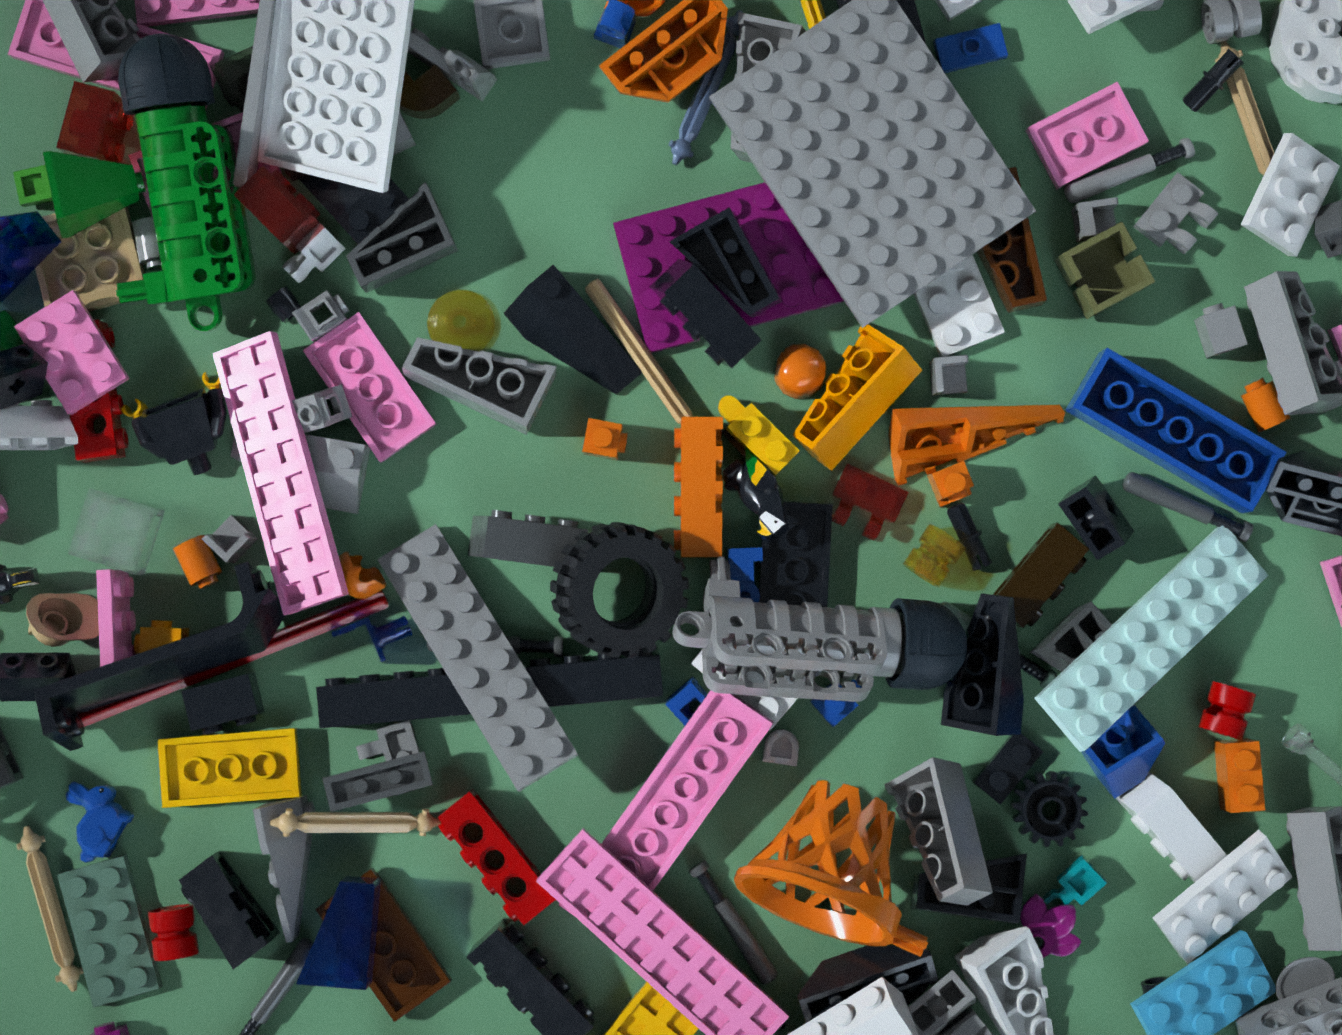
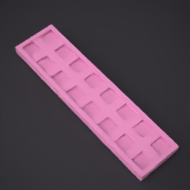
(280, 473)
(658, 942)

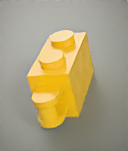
(757, 434)

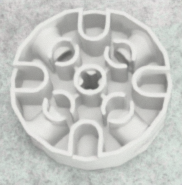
(1308, 47)

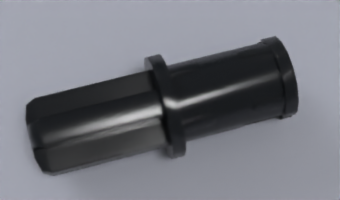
(1212, 80)
(968, 536)

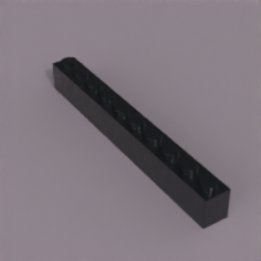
(435, 695)

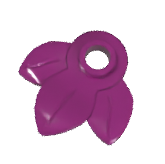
(1051, 925)

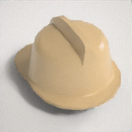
(62, 618)

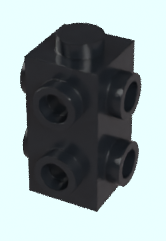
(28, 671)

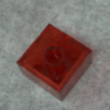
(94, 124)
(272, 203)

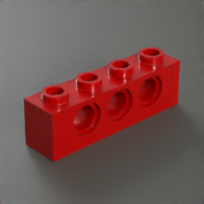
(114, 438)
(495, 837)

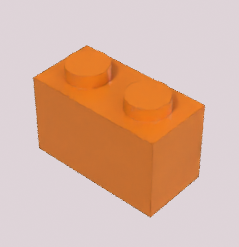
(1239, 775)

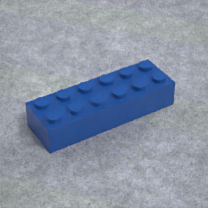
(1175, 431)

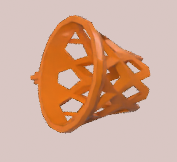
(876, 917)

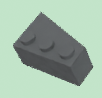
(403, 243)
(521, 540)
(1072, 637)

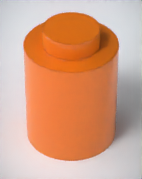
(1263, 404)
(198, 562)

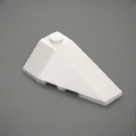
(1008, 981)

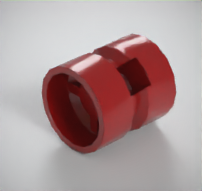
(1227, 710)
(173, 933)

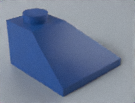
(1125, 752)

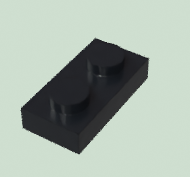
(1007, 767)

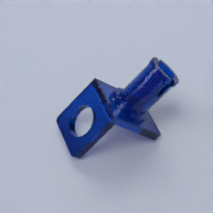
(379, 636)

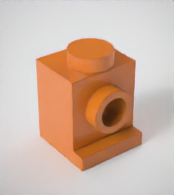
(951, 483)

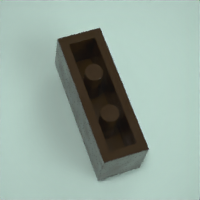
(1042, 573)

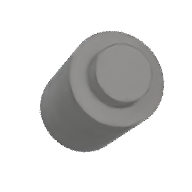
(147, 243)

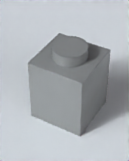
(1220, 330)

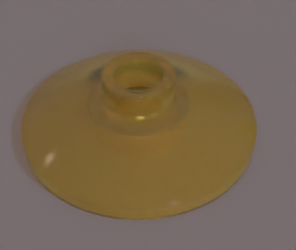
(479, 320)

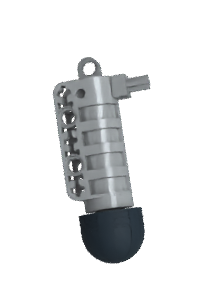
(908, 644)

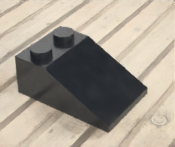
(355, 207)

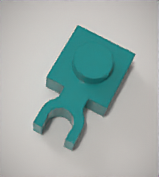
(1078, 882)

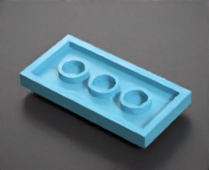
(1207, 991)

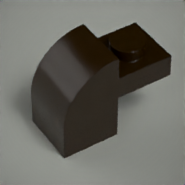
(427, 95)

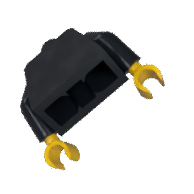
(183, 426)

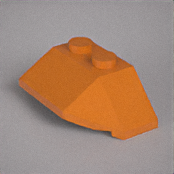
(670, 52)

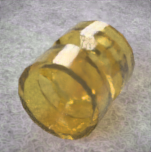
(934, 555)

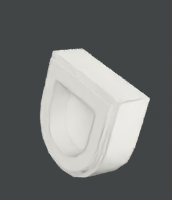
(781, 748)

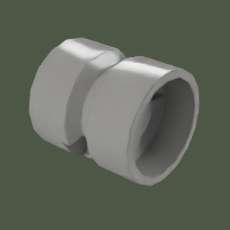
(1224, 18)

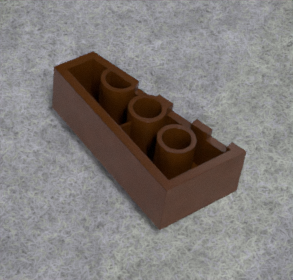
(1015, 266)

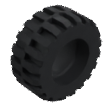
(658, 606)

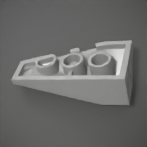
(338, 468)

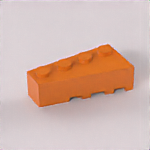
(700, 487)

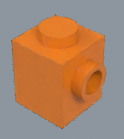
(604, 439)

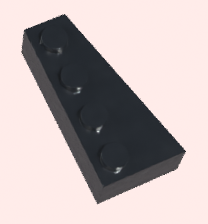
(530, 982)

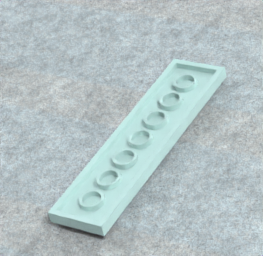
(1151, 638)

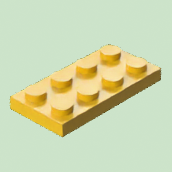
(229, 767)

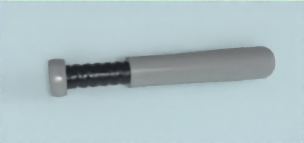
(1114, 176)

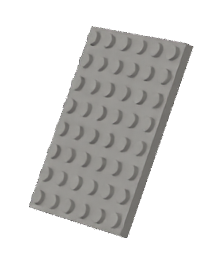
(872, 155)

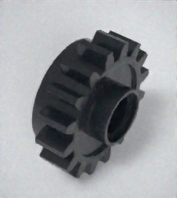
(1030, 806)

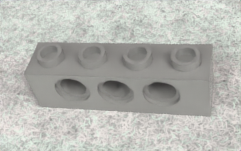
(1305, 1013)

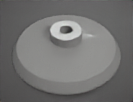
(1303, 975)

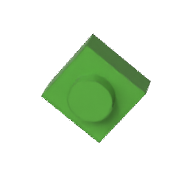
(32, 186)

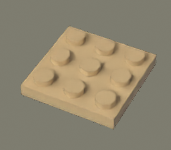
(91, 262)

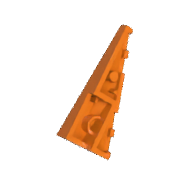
(935, 436)

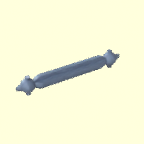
(700, 102)

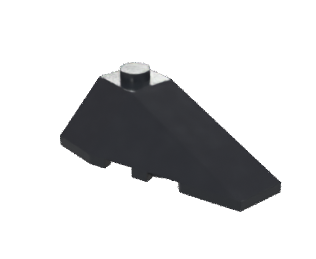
(563, 325)
(988, 687)

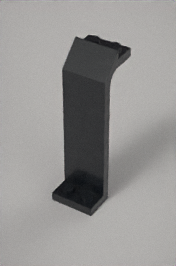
(244, 636)

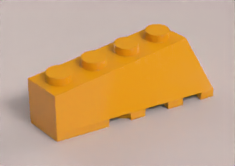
(856, 396)

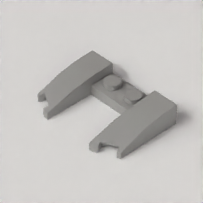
(453, 64)

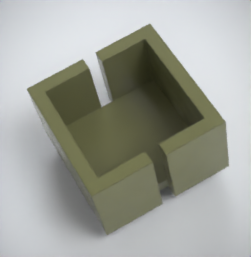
(1102, 272)

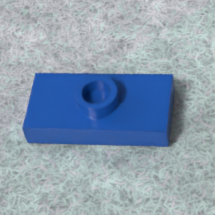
(970, 48)

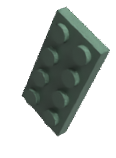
(109, 930)

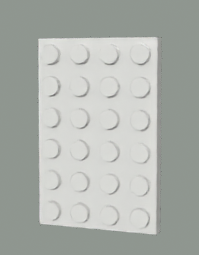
(335, 88)

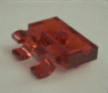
(869, 494)

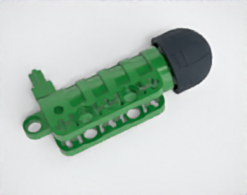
(167, 90)

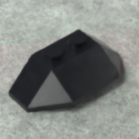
(1308, 491)
(854, 970)

